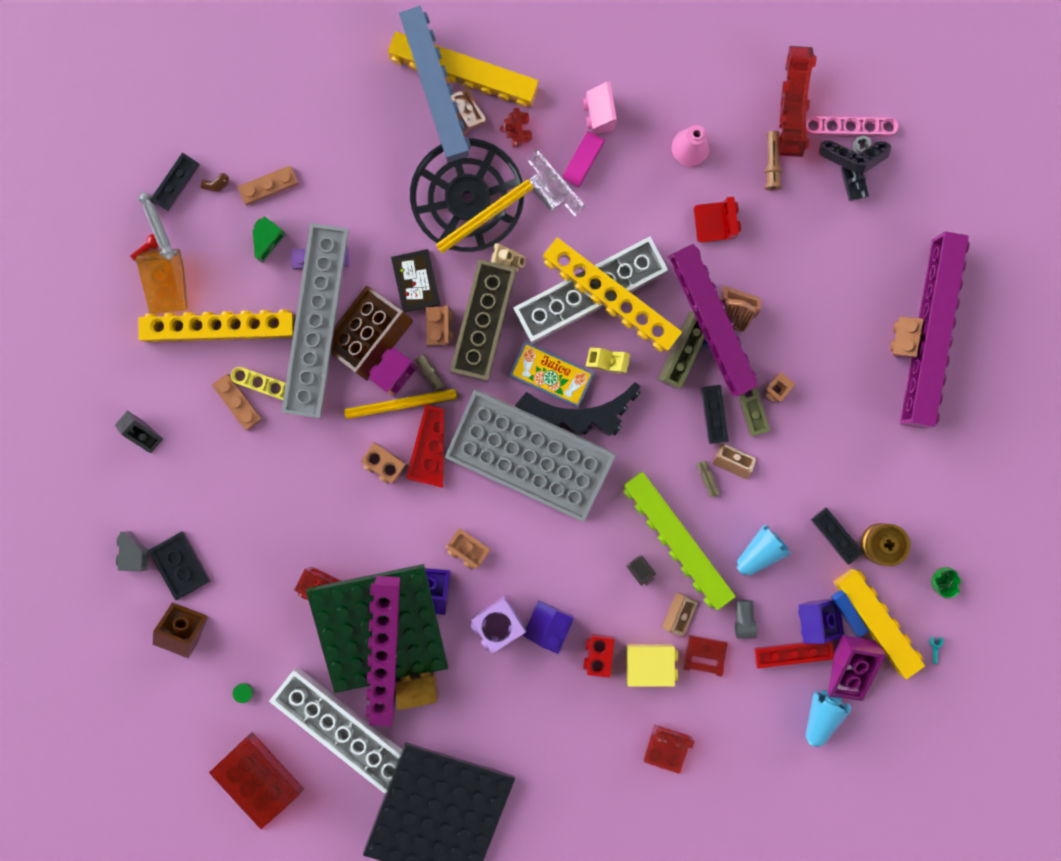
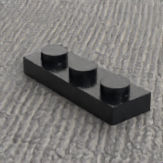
(175, 181)
(714, 414)
(836, 536)

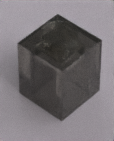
(641, 570)

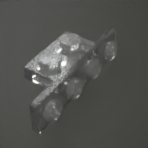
(551, 187)

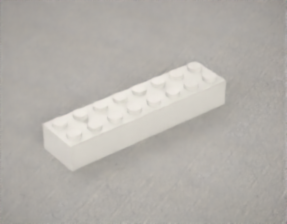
(566, 304)
(338, 727)

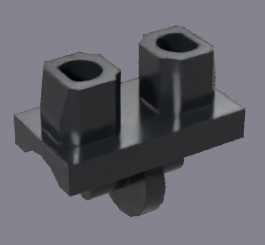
(854, 184)

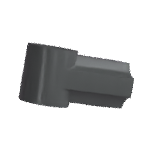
(745, 625)

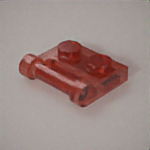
(707, 649)

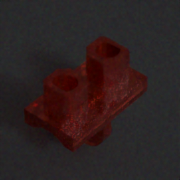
(514, 129)

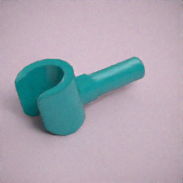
(935, 648)

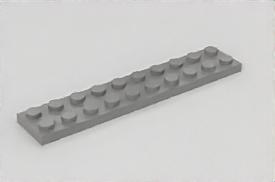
(315, 320)

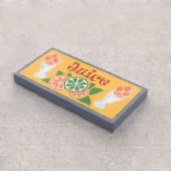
(551, 374)

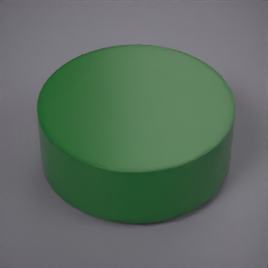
(242, 692)

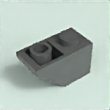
(132, 553)

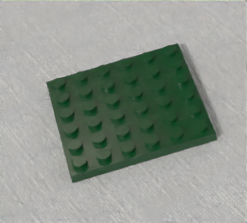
(343, 620)

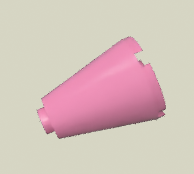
(691, 146)

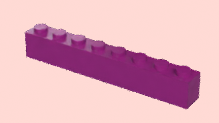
(713, 320)

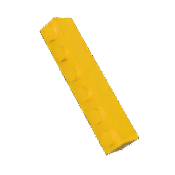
(880, 624)

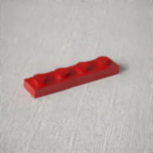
(792, 654)

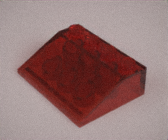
(256, 780)

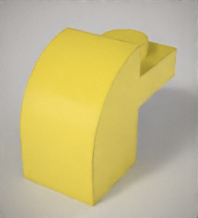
(607, 360)

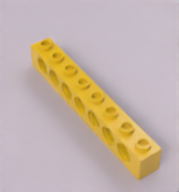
(638, 308)
(149, 326)

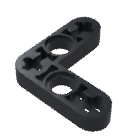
(853, 161)

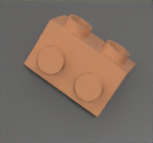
(908, 337)
(468, 549)

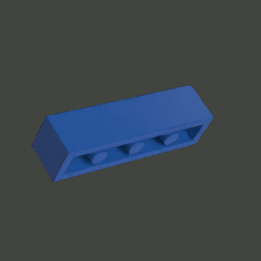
(849, 613)

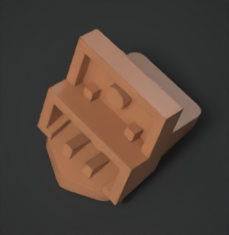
(740, 307)

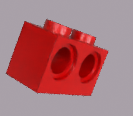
(604, 655)

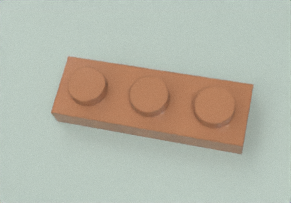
(268, 185)
(236, 402)

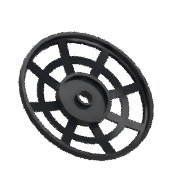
(464, 184)

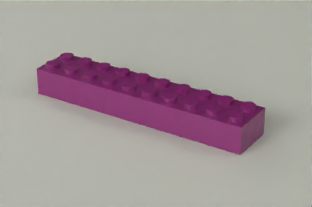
(938, 311)

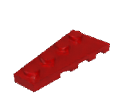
(428, 452)

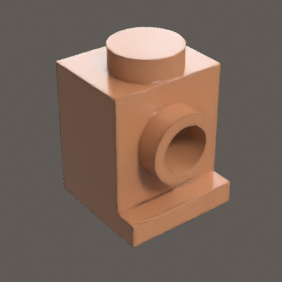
(784, 385)

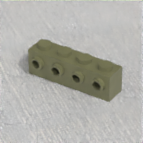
(682, 354)

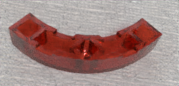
(795, 102)

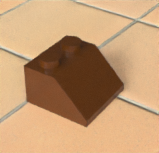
(179, 630)

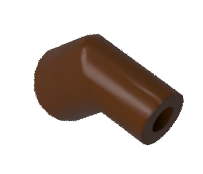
(217, 184)

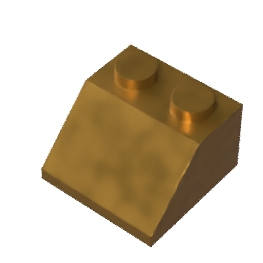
(416, 690)

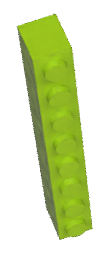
(679, 541)

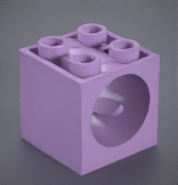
(515, 629)

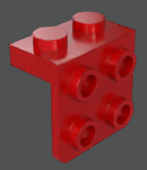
(717, 221)

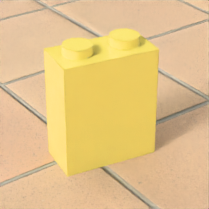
(651, 665)

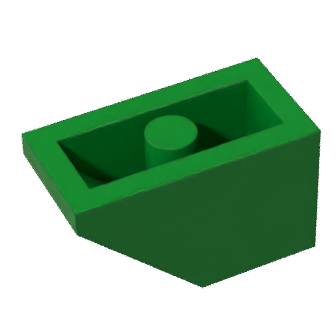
(265, 238)

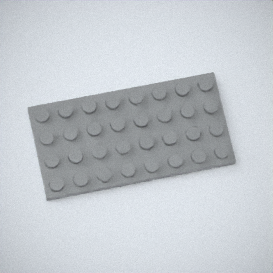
(530, 455)

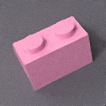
(600, 109)

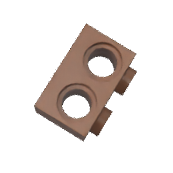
(386, 459)

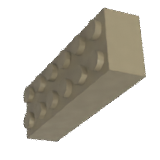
(483, 320)

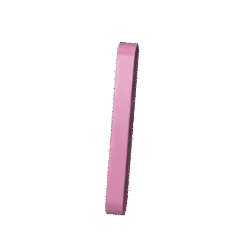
(859, 122)

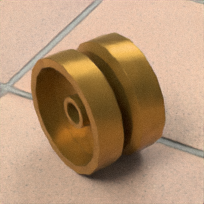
(896, 542)

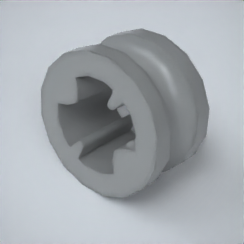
(867, 142)

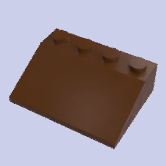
(368, 331)

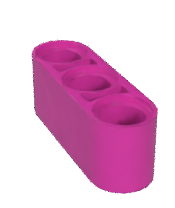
(583, 159)

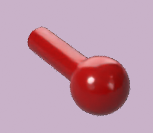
(151, 243)

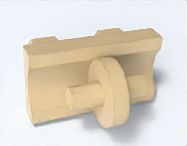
(507, 257)

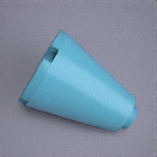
(762, 552)
(825, 717)

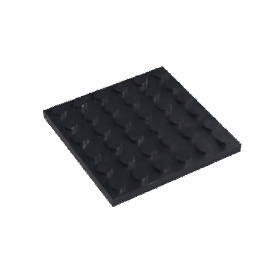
(437, 809)

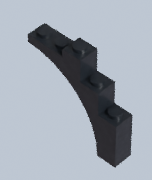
(579, 419)

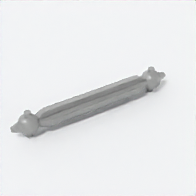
(156, 226)

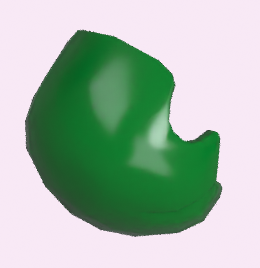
(946, 582)

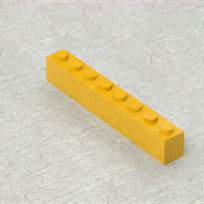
(472, 73)

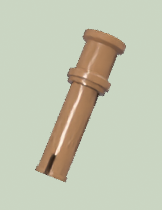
(773, 170)

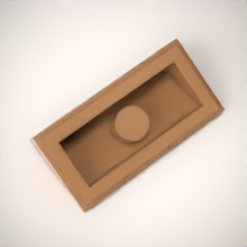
(734, 461)
(679, 614)

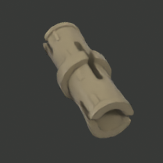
(429, 372)

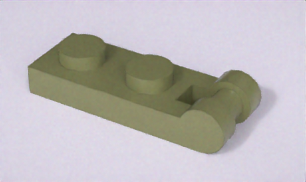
(754, 413)

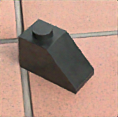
(138, 432)

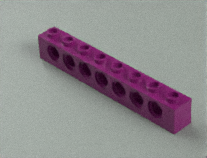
(387, 588)

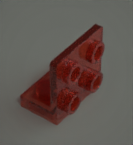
(667, 748)

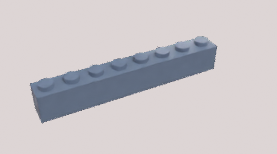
(434, 84)

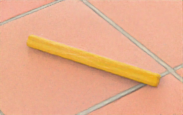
(484, 216)
(402, 403)

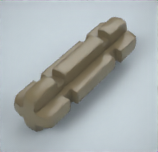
(708, 479)

